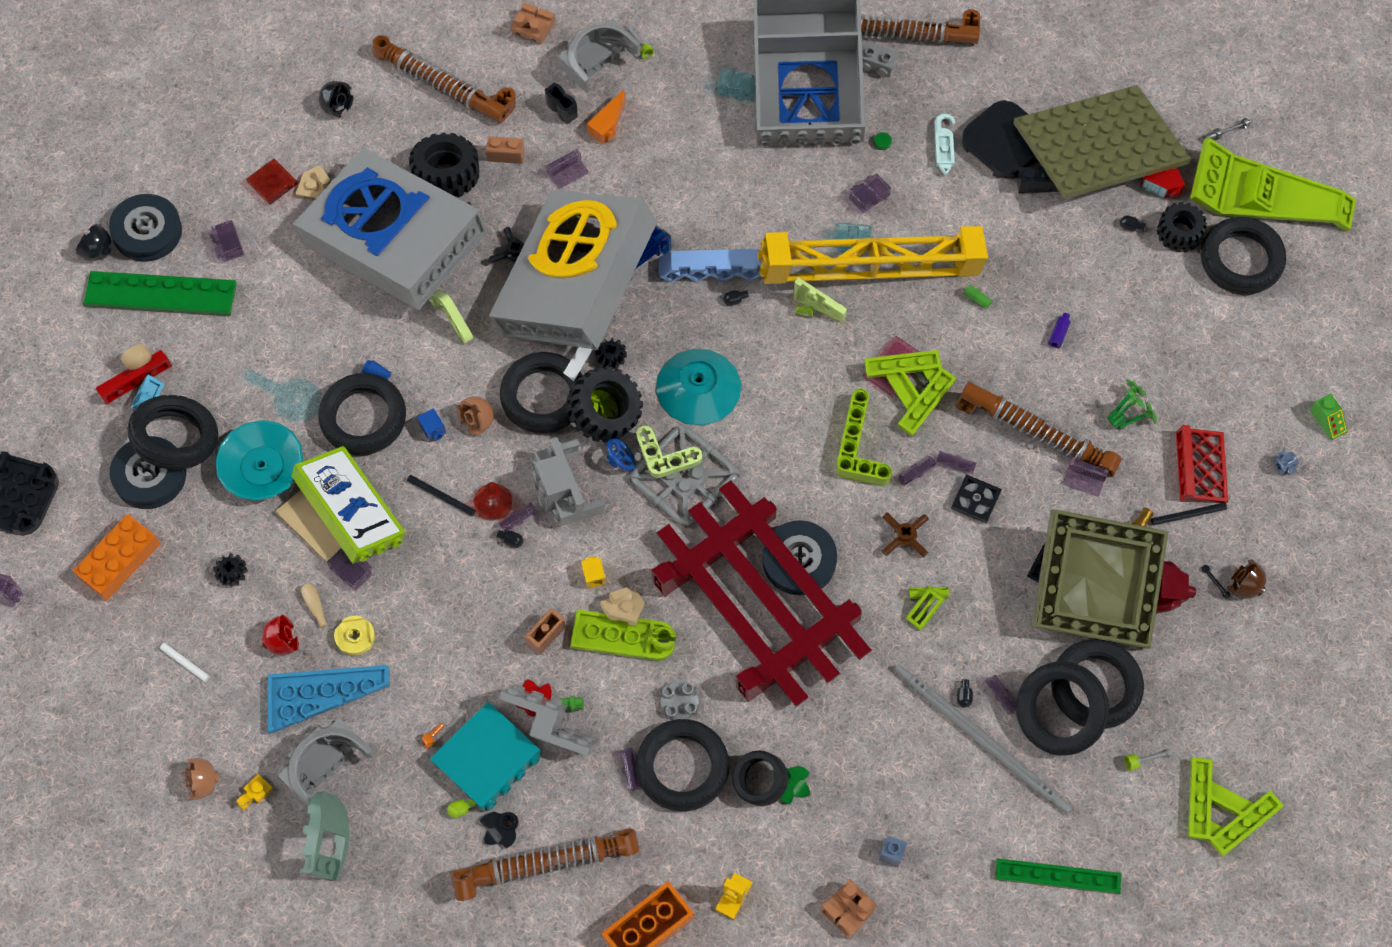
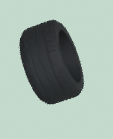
(740, 772)

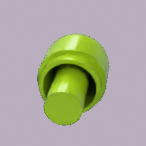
(459, 808)

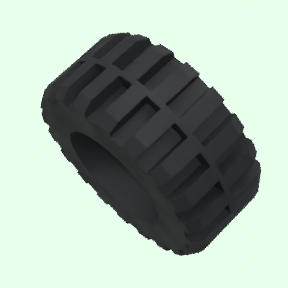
(446, 150)
(623, 392)

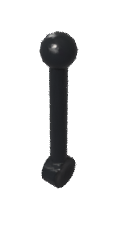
(1206, 569)

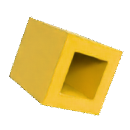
(593, 572)

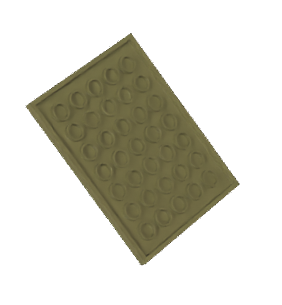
(1101, 141)

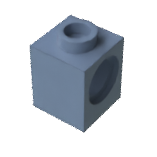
(893, 851)

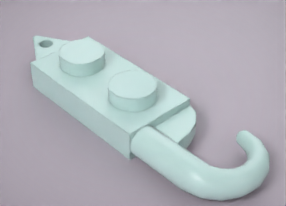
(944, 144)

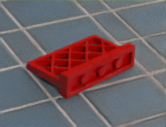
(1186, 469)

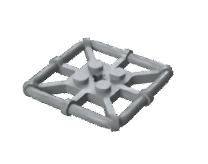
(684, 487)

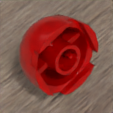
(277, 635)

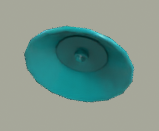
(694, 401)
(253, 445)

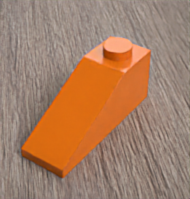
(605, 122)

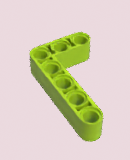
(852, 441)

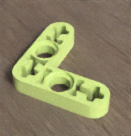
(444, 302)
(659, 459)

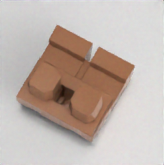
(533, 23)
(849, 906)

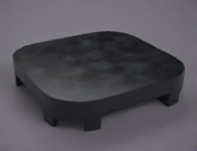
(997, 140)
(24, 493)

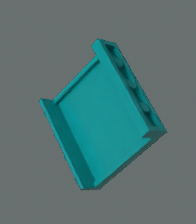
(486, 756)

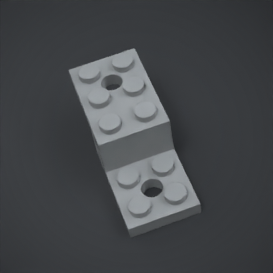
(548, 719)

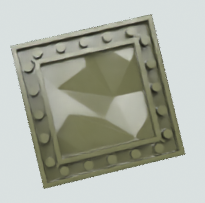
(1100, 579)

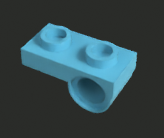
(149, 388)

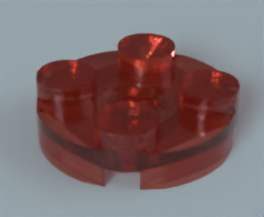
(493, 512)

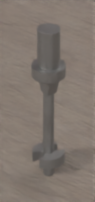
(1218, 133)

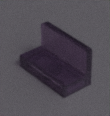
(567, 169)
(1085, 477)

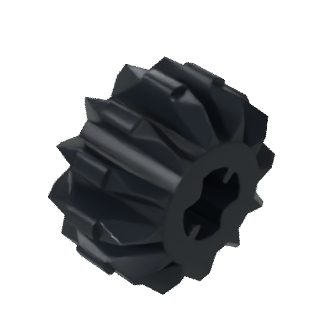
(606, 358)
(232, 576)

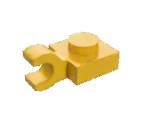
(255, 790)

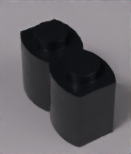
(561, 103)

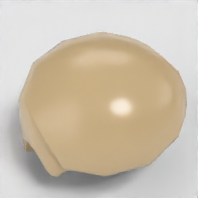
(136, 357)

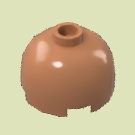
(475, 411)
(200, 778)

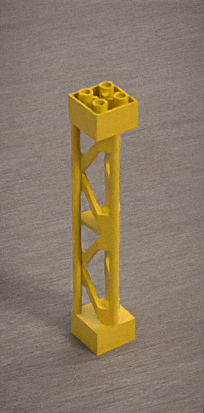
(776, 254)

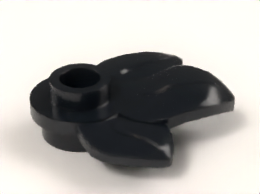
(497, 830)

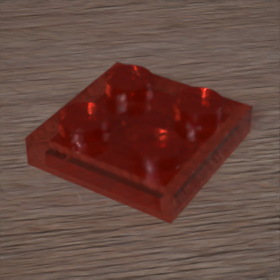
(272, 181)

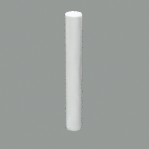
(184, 662)

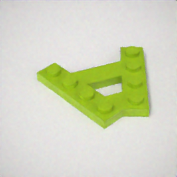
(895, 370)
(1204, 791)

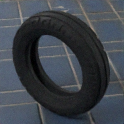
(1252, 229)
(516, 374)
(355, 384)
(172, 457)
(1117, 657)
(1097, 701)
(691, 799)

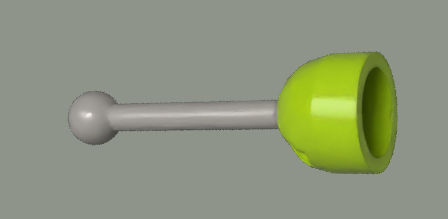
(644, 48)
(1133, 761)

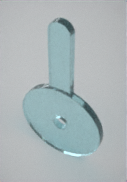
(286, 393)

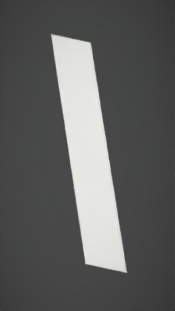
(577, 362)

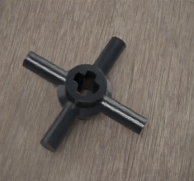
(514, 244)

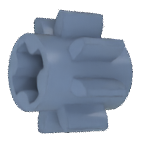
(1286, 462)

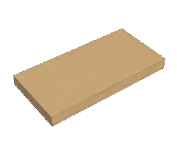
(308, 525)

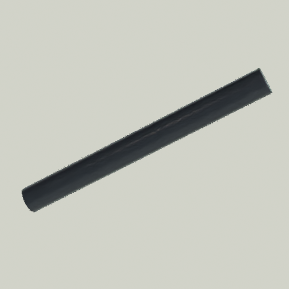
(441, 495)
(1189, 513)

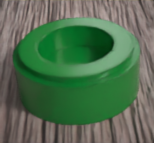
(882, 141)

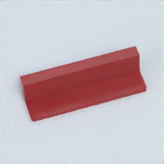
(131, 379)

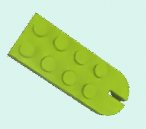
(598, 634)

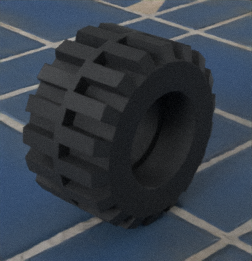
(1177, 238)

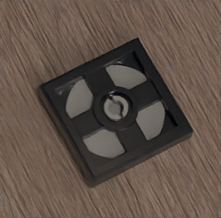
(976, 498)

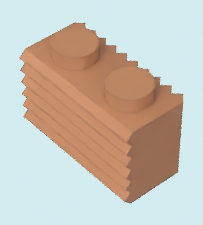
(505, 150)
(545, 631)

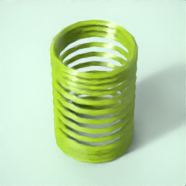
(801, 307)

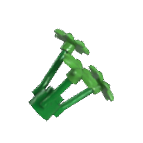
(1117, 416)

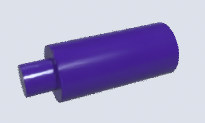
(1059, 331)

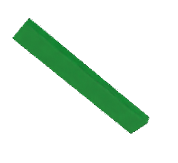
(1058, 876)

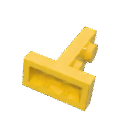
(733, 895)

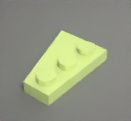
(810, 296)

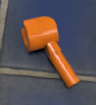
(427, 738)

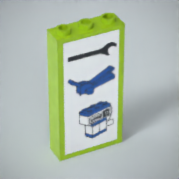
(348, 504)

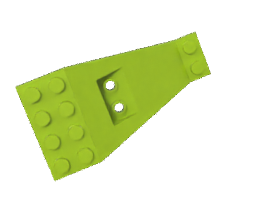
(1247, 188)

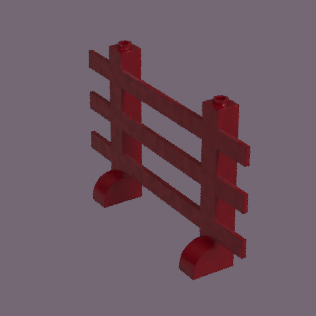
(724, 542)

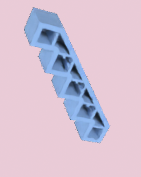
(704, 263)

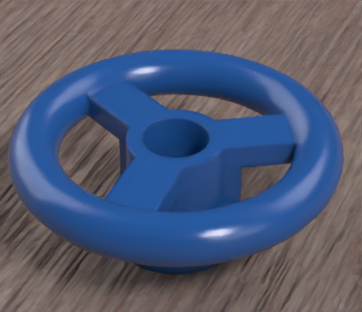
(618, 456)

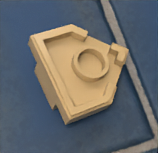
(312, 183)
(623, 606)

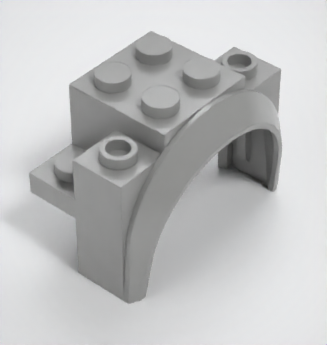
(590, 53)
(556, 482)
(319, 757)

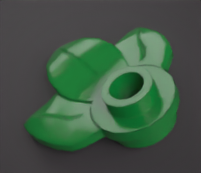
(796, 784)

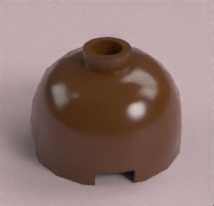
(1251, 579)

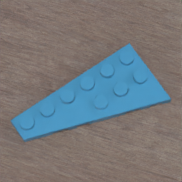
(310, 693)

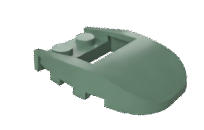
(327, 815)

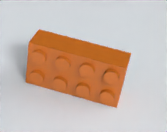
(116, 557)
(651, 920)

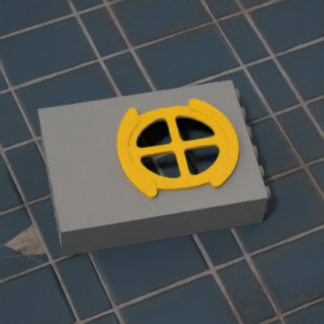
(577, 299)

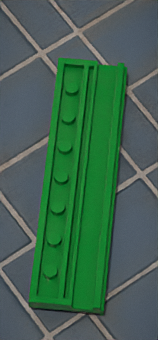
(160, 293)

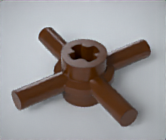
(905, 540)

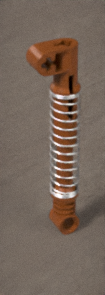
(926, 30)
(470, 96)
(1000, 407)
(496, 872)

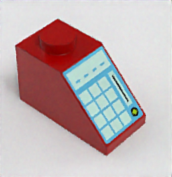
(1164, 184)

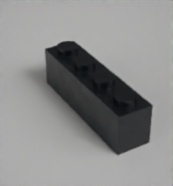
(1034, 181)

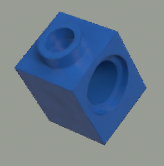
(431, 425)

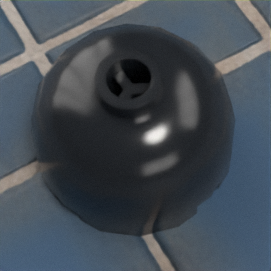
(336, 94)
(95, 244)

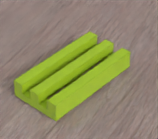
(923, 611)

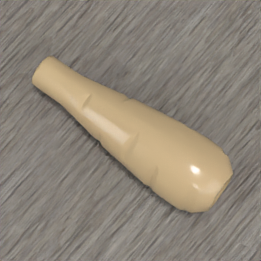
(313, 601)

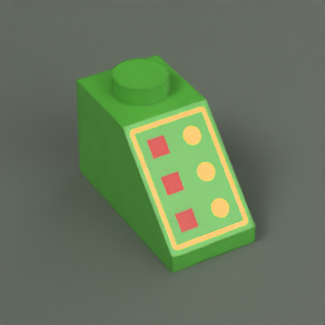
(1329, 416)

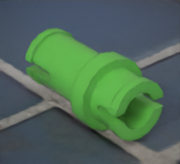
(975, 295)
(573, 703)

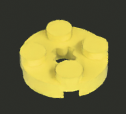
(346, 629)

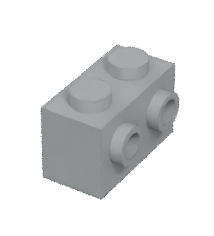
(879, 59)

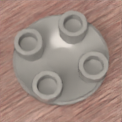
(679, 700)

